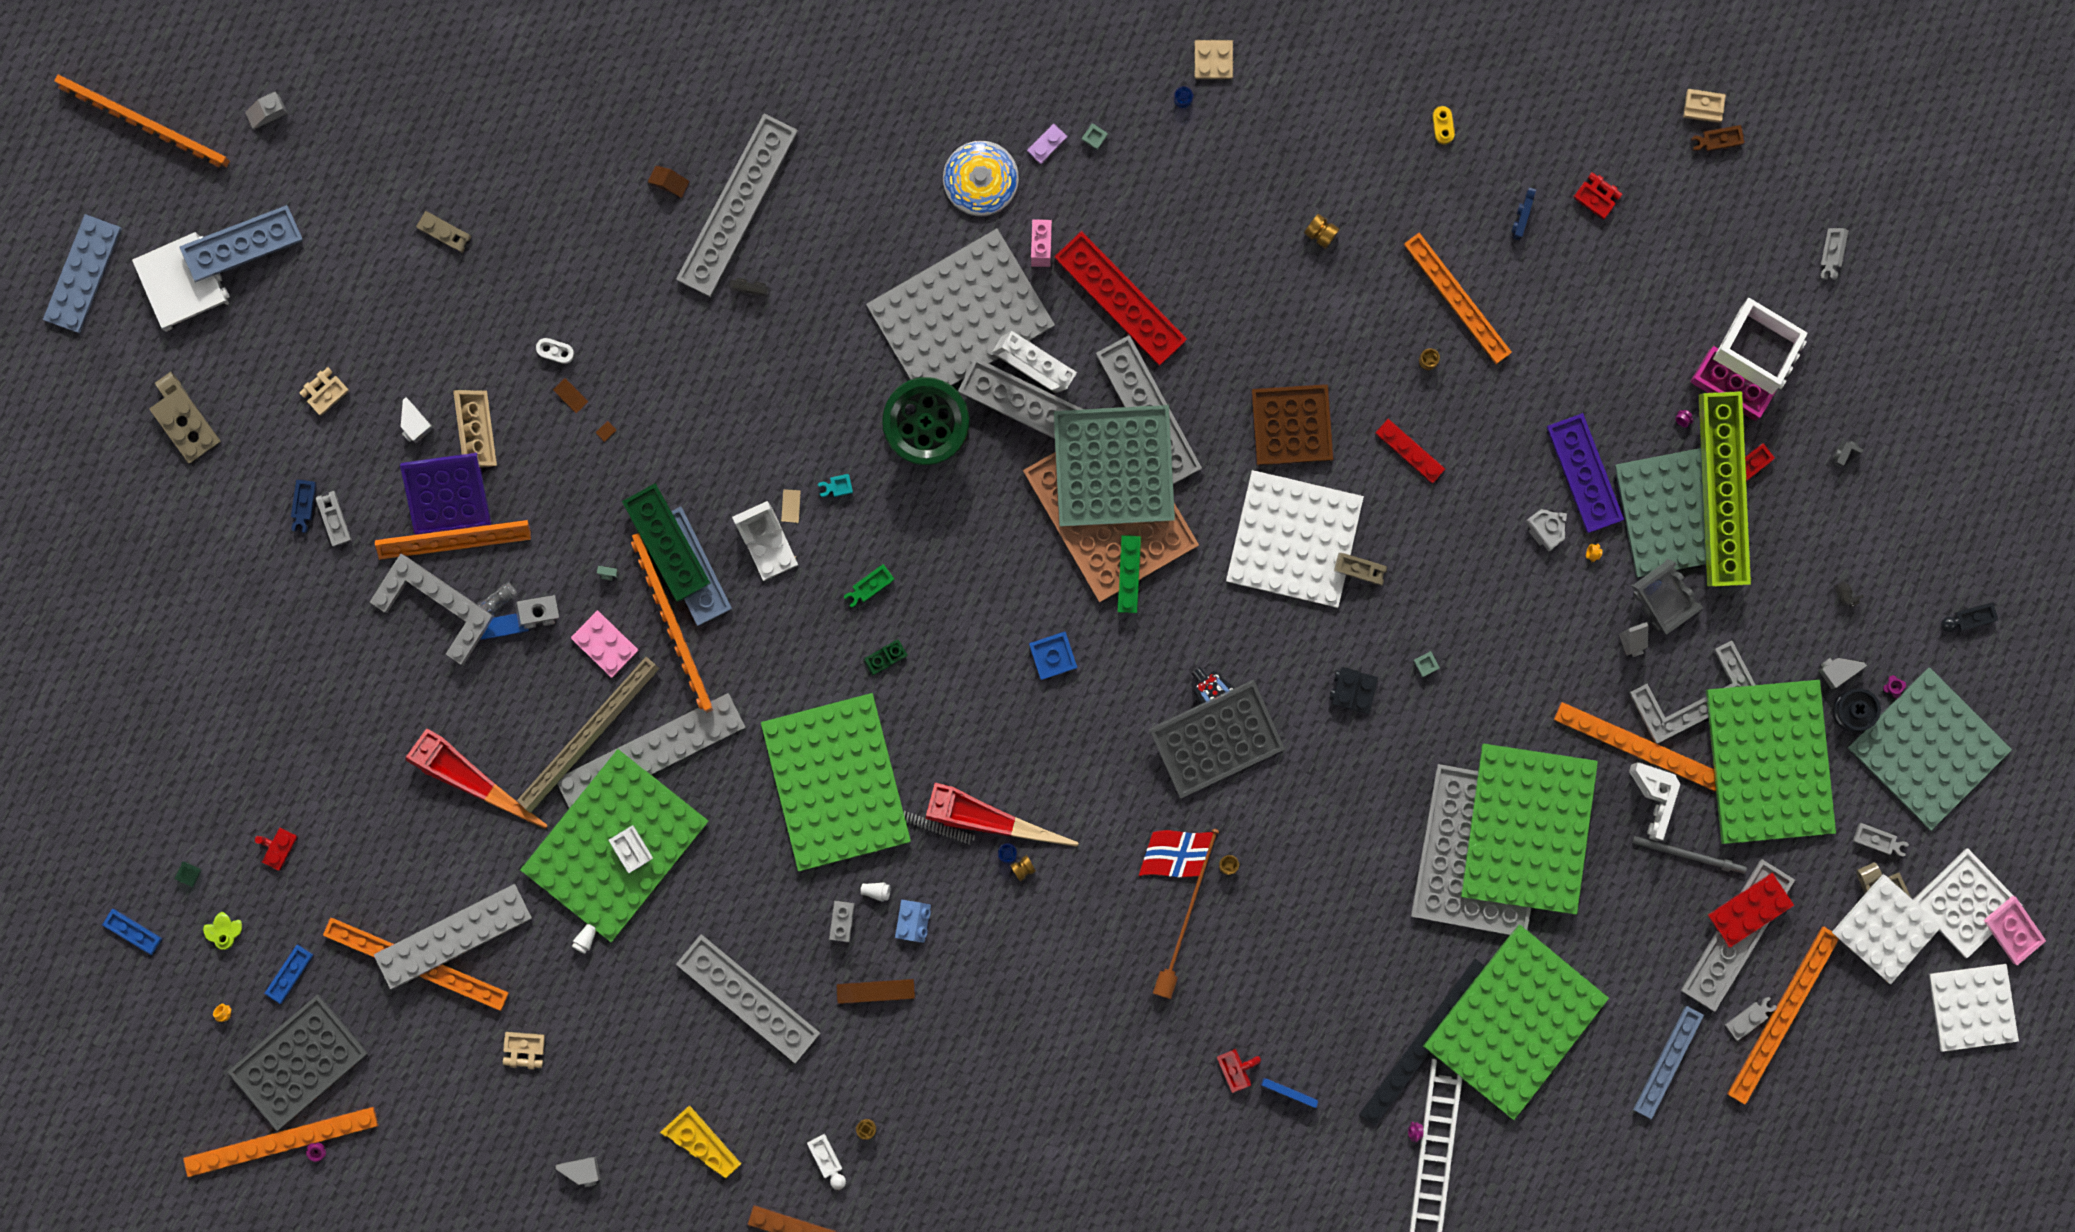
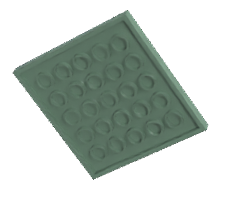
(1114, 465)
(1664, 510)
(1929, 748)

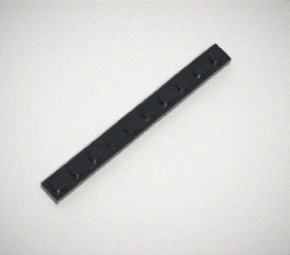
(1416, 1051)

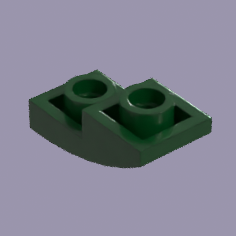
(885, 657)

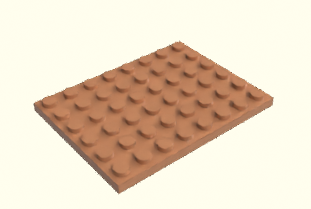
(1099, 545)

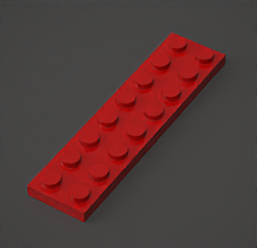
(1120, 298)

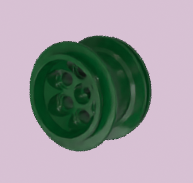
(907, 444)

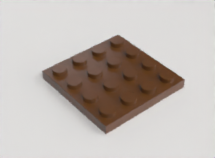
(1292, 424)

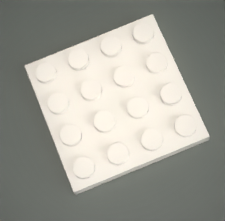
(1961, 901)
(1886, 929)
(1973, 1007)

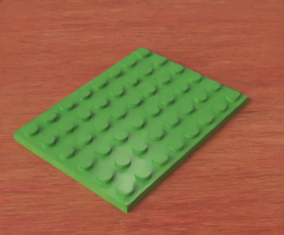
(1770, 761)
(835, 782)
(1529, 829)
(581, 864)
(1516, 1022)

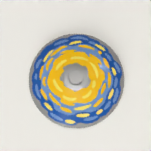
(980, 178)

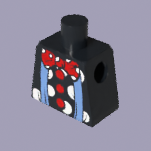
(1209, 685)

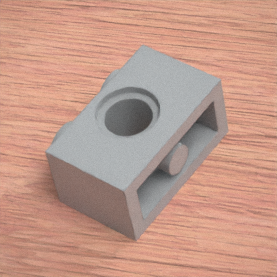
(545, 604)
(842, 921)

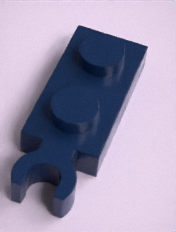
(1523, 212)
(303, 503)

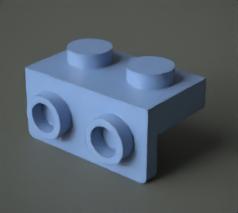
(913, 921)

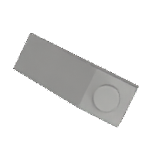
(1635, 639)

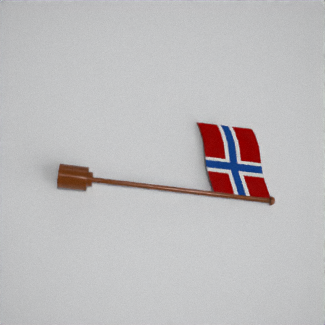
(1177, 856)

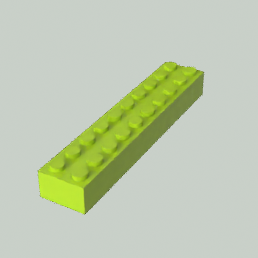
(1724, 489)

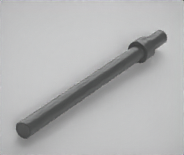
(1725, 864)

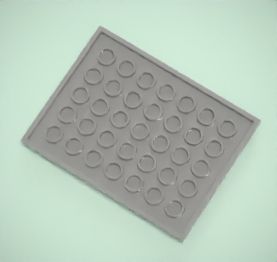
(960, 311)
(1444, 859)

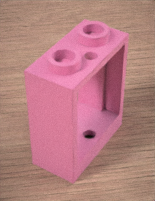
(1041, 243)

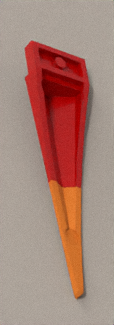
(446, 764)

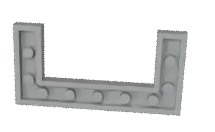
(476, 618)
(1665, 727)

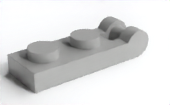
(333, 519)

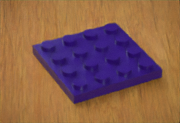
(445, 493)

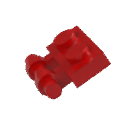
(1595, 200)

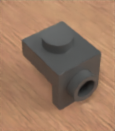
(1841, 455)

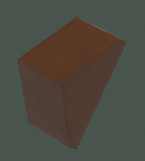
(668, 181)

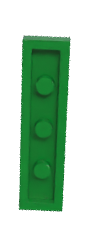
(1129, 574)

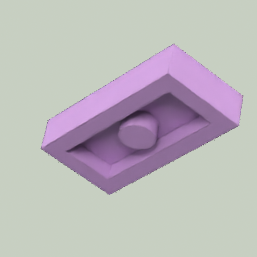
(1047, 144)

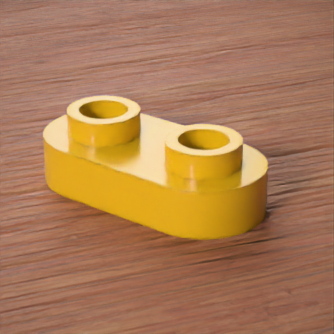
(1443, 124)

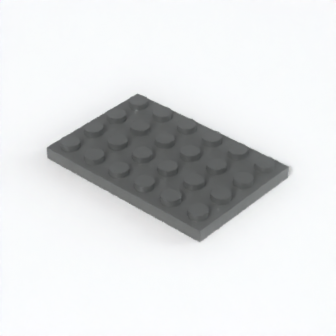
(1216, 739)
(297, 1062)

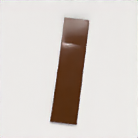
(576, 402)

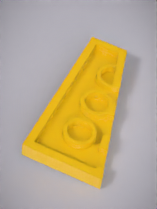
(696, 1137)

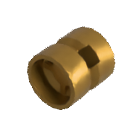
(1321, 231)

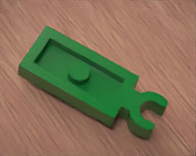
(870, 585)

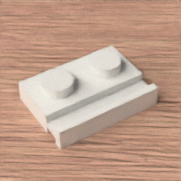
(630, 849)

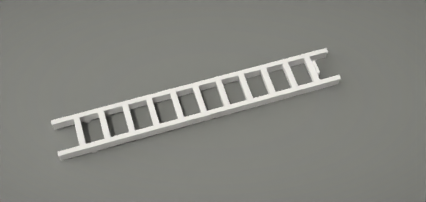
(1443, 1079)

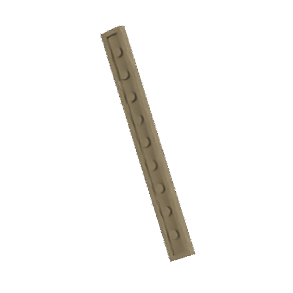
(588, 734)

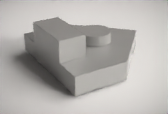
(1547, 528)

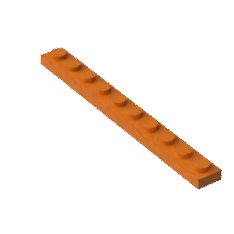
(148, 125)
(674, 630)
(1636, 745)
(440, 975)
(1783, 1015)
(280, 1141)

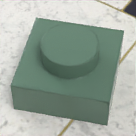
(1094, 136)
(607, 573)
(1426, 664)

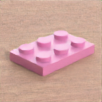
(604, 644)
(2014, 930)

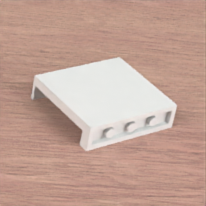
(172, 286)

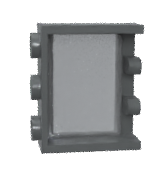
(1666, 597)

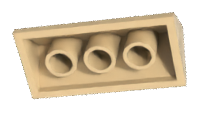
(475, 425)

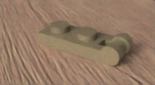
(443, 231)
(1360, 568)

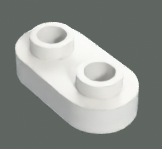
(555, 351)

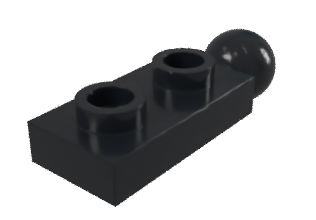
(1970, 618)

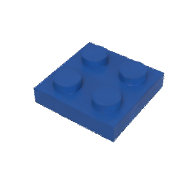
(1053, 655)

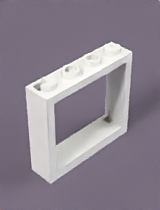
(1034, 362)
(1745, 367)

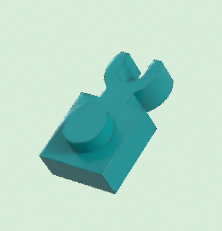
(839, 486)

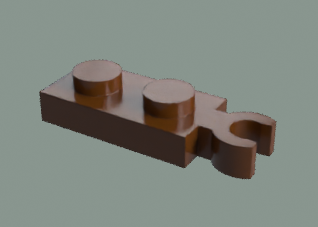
(1720, 138)

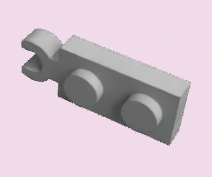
(1833, 252)
(1878, 840)
(1749, 1019)

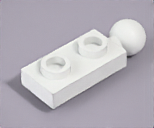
(827, 1161)

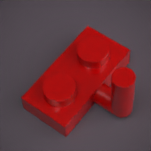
(278, 848)
(1235, 1070)

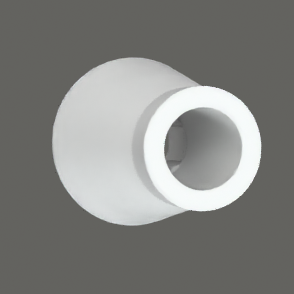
(877, 891)
(584, 939)

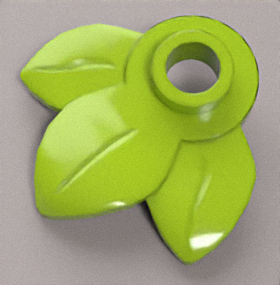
(222, 928)

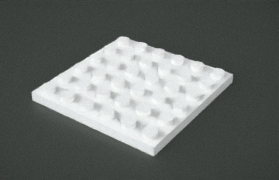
(1293, 538)

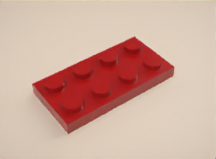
(1750, 910)

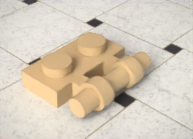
(327, 395)
(523, 1043)

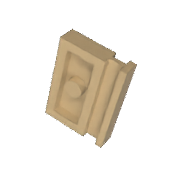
(1704, 105)

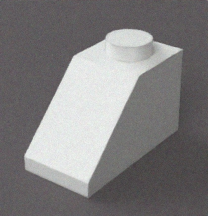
(413, 422)

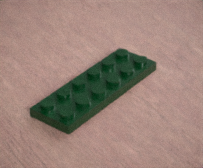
(666, 542)

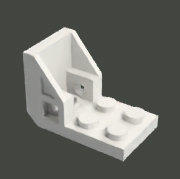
(765, 540)
(1649, 782)

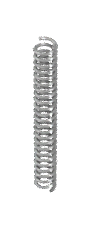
(937, 823)

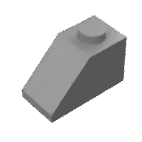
(265, 110)
(1839, 670)
(581, 1171)

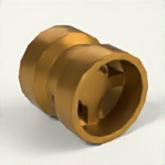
(1432, 359)
(1231, 863)
(1023, 868)
(866, 1126)

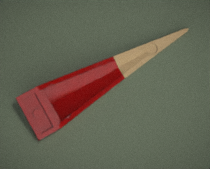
(966, 812)

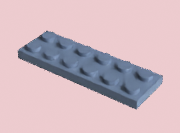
(240, 243)
(82, 273)
(710, 600)

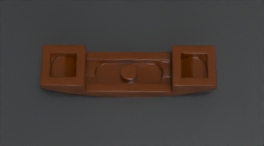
(875, 991)

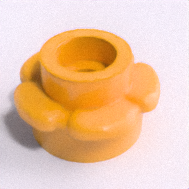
(1593, 552)
(222, 1013)

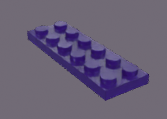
(1585, 473)

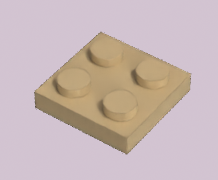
(1213, 59)

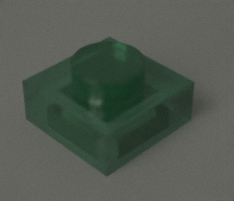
(188, 874)

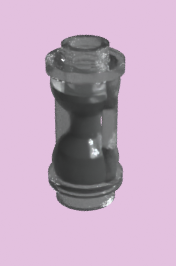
(499, 598)

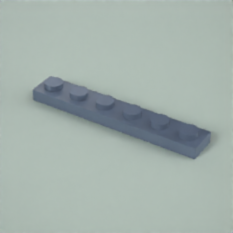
(1668, 1062)

